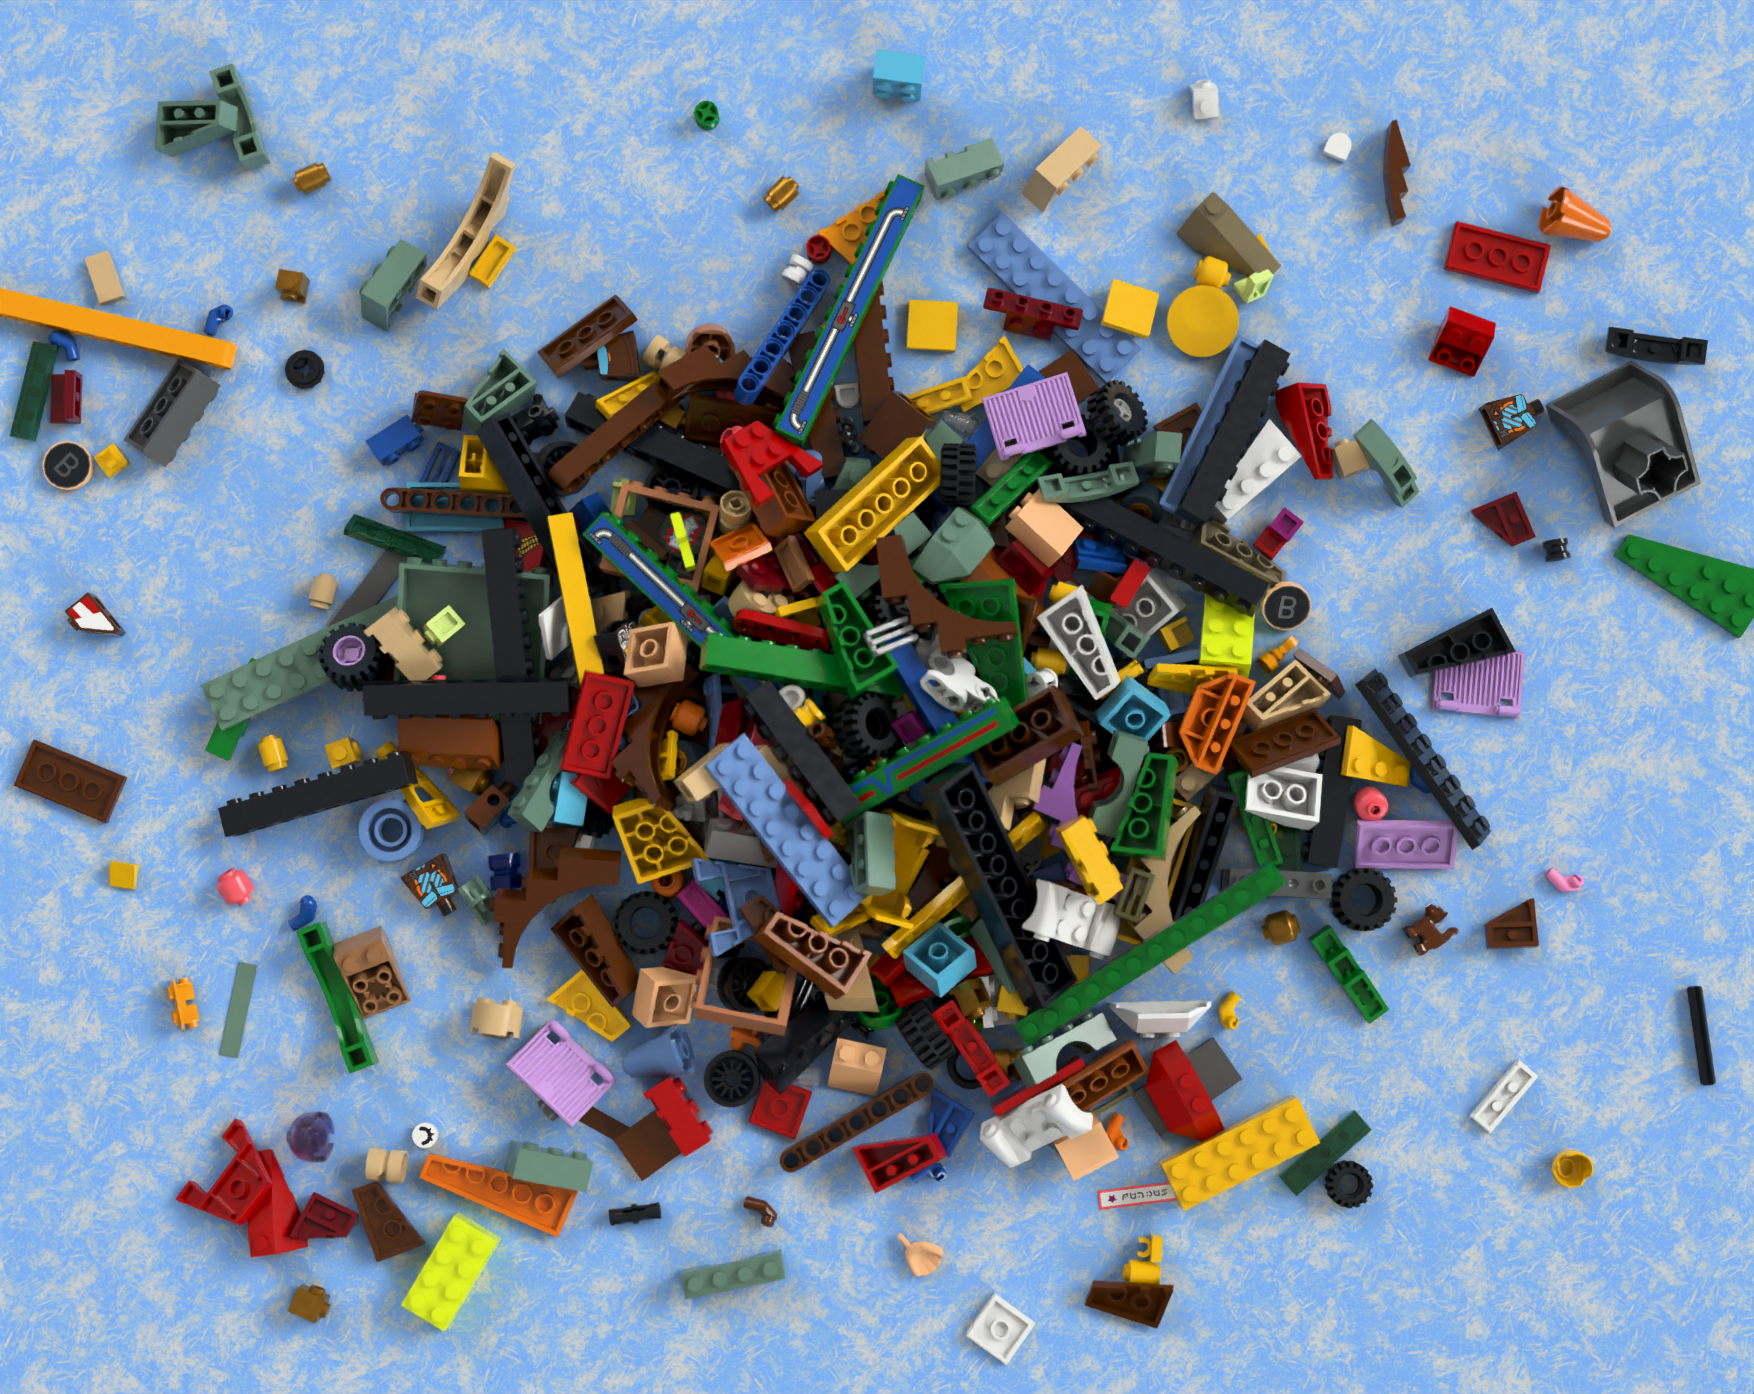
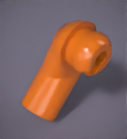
(1115, 1134)

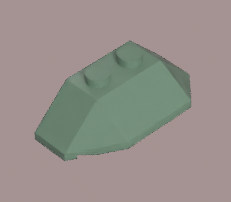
(954, 548)

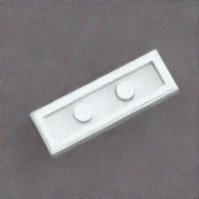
(1503, 1096)

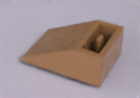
(371, 972)

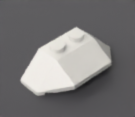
(1160, 1016)

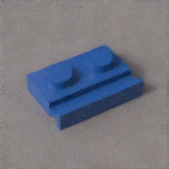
(1099, 556)

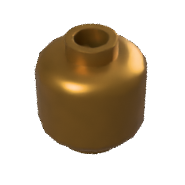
(1281, 927)

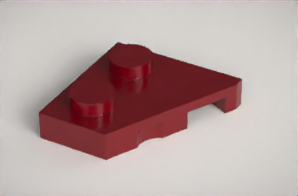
(1506, 519)
(765, 574)
(324, 1220)

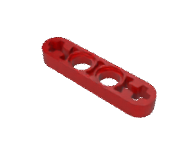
(746, 621)

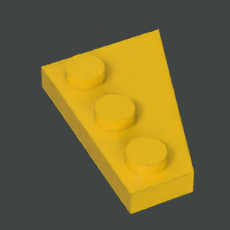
(993, 374)
(1185, 677)
(1373, 761)
(585, 1002)

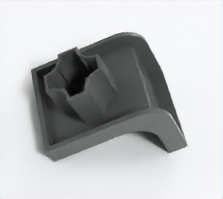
(1630, 439)

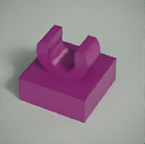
(1285, 524)
(909, 726)

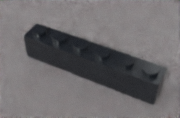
(800, 753)
(1326, 837)
(1203, 849)

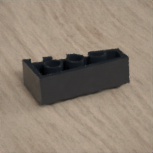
(1464, 644)
(805, 1038)

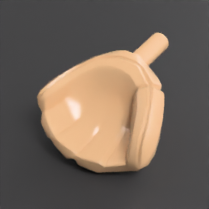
(921, 1256)

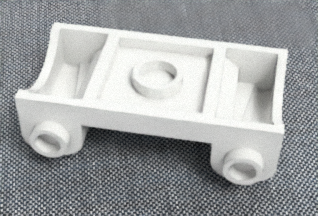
(1073, 919)
(1034, 1126)

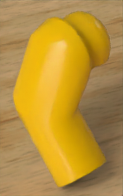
(1227, 1013)

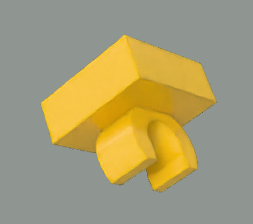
(111, 460)
(1154, 1247)

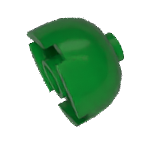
(887, 1009)

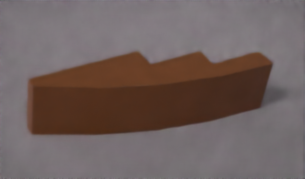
(1394, 165)

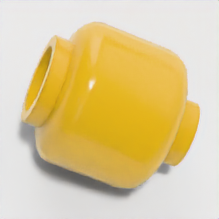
(1212, 272)

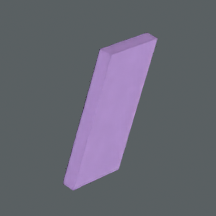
(1405, 844)

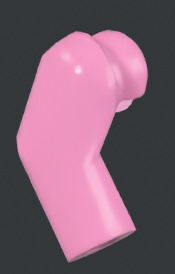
(1564, 883)

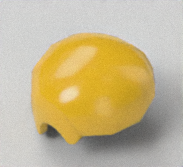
(1571, 1168)

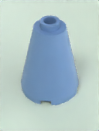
(661, 1055)

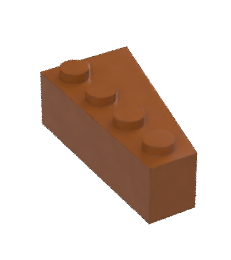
(813, 954)

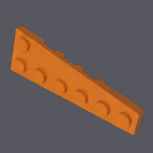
(525, 1201)

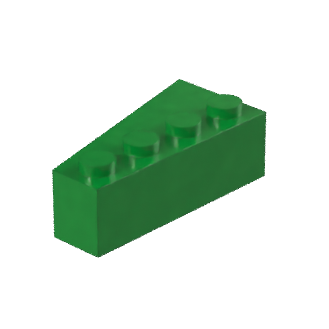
(845, 627)
(1149, 811)

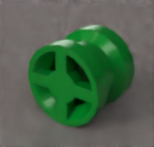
(705, 110)

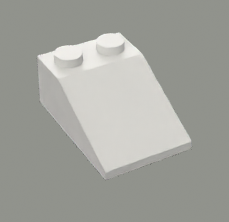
(1152, 604)
(1285, 797)

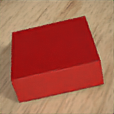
(1269, 543)

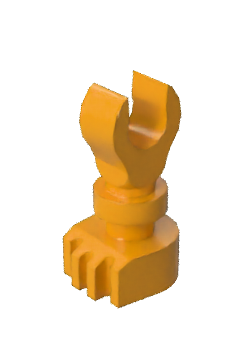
(1269, 661)

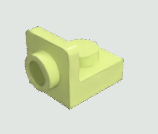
(1254, 286)
(630, 509)
(442, 626)

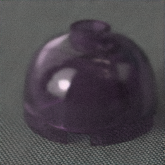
(310, 1136)

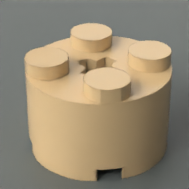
(758, 601)
(496, 1019)

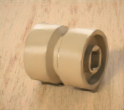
(656, 350)
(733, 511)
(386, 1165)

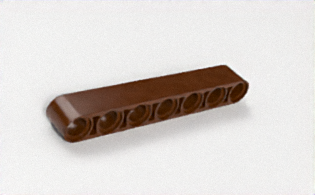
(610, 438)
(454, 508)
(850, 1132)

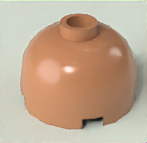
(714, 337)

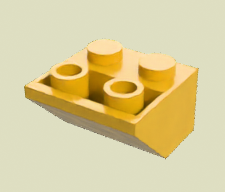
(477, 469)

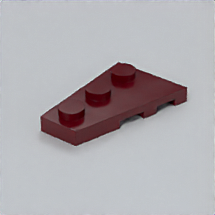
(685, 950)

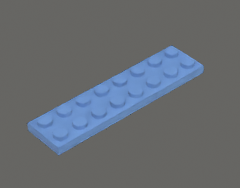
(1033, 274)
(1208, 420)
(785, 829)

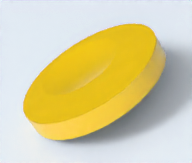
(1202, 321)

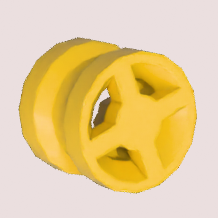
(808, 713)

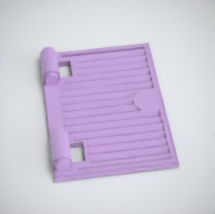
(1033, 416)
(1481, 686)
(560, 1073)

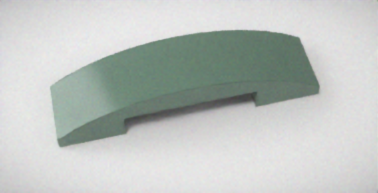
(1088, 486)

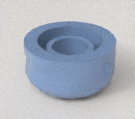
(371, 826)

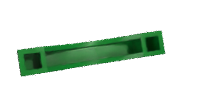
(349, 1024)

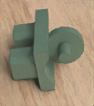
(478, 899)

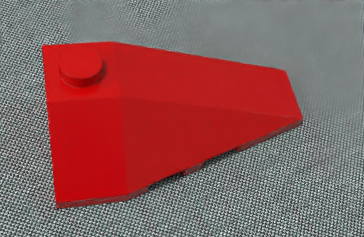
(1305, 414)
(274, 1215)

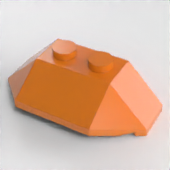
(1214, 719)

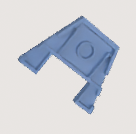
(740, 886)

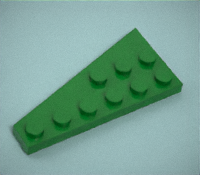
(1706, 584)

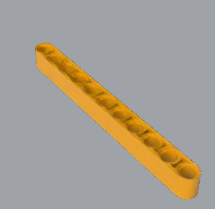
(117, 329)

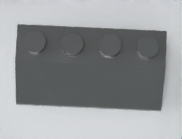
(172, 412)

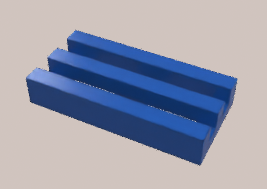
(456, 454)

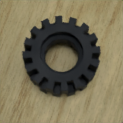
(1362, 1191)

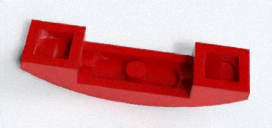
(972, 1047)

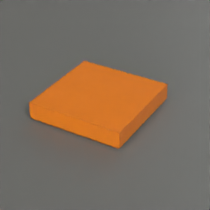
(740, 546)

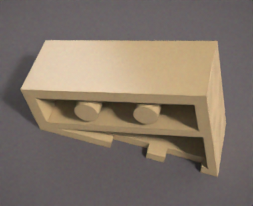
(1062, 168)
(405, 645)
(1285, 696)
(861, 993)

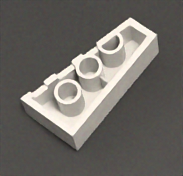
(1261, 465)
(1080, 640)

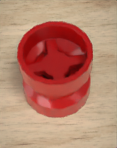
(817, 245)

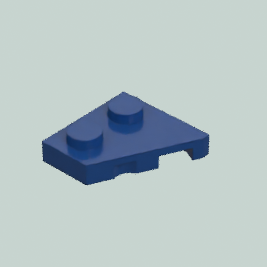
(948, 1120)

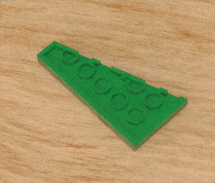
(997, 662)

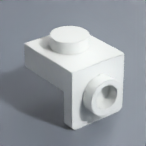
(1205, 99)

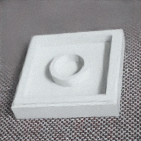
(1000, 1328)

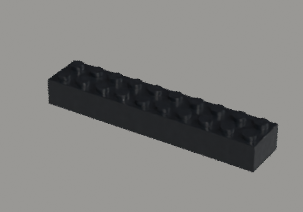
(996, 882)

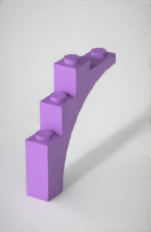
(1060, 803)

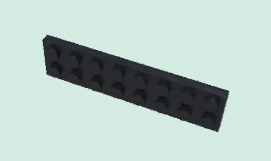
(1423, 758)

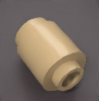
(322, 591)

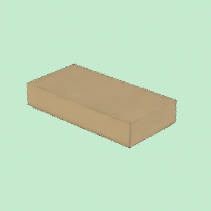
(104, 277)

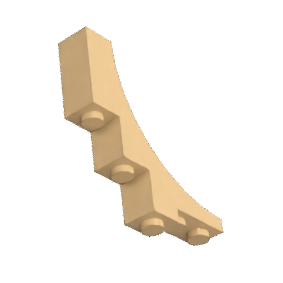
(472, 235)
(698, 783)
(1018, 790)
(1158, 895)

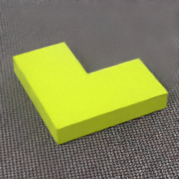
(683, 541)

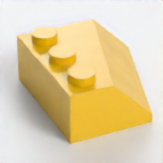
(654, 840)
(1089, 858)

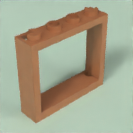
(681, 499)
(736, 1018)

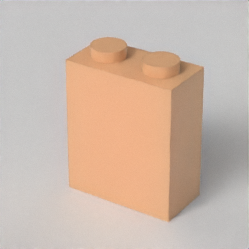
(1043, 527)

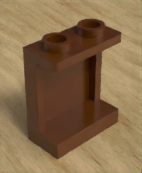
(893, 423)

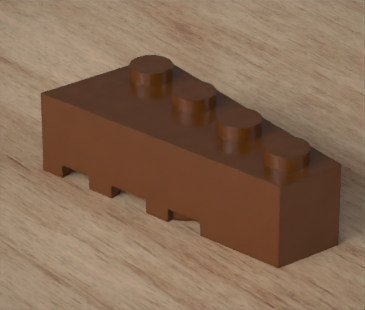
(597, 950)

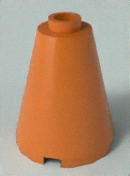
(1573, 218)

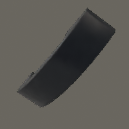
(1656, 348)

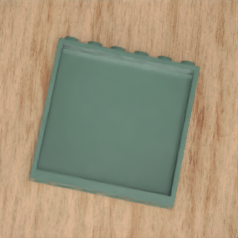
(469, 653)

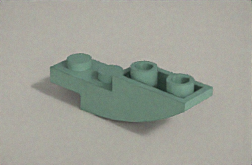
(1388, 462)

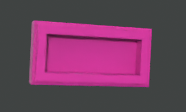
(700, 904)

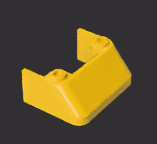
(907, 839)

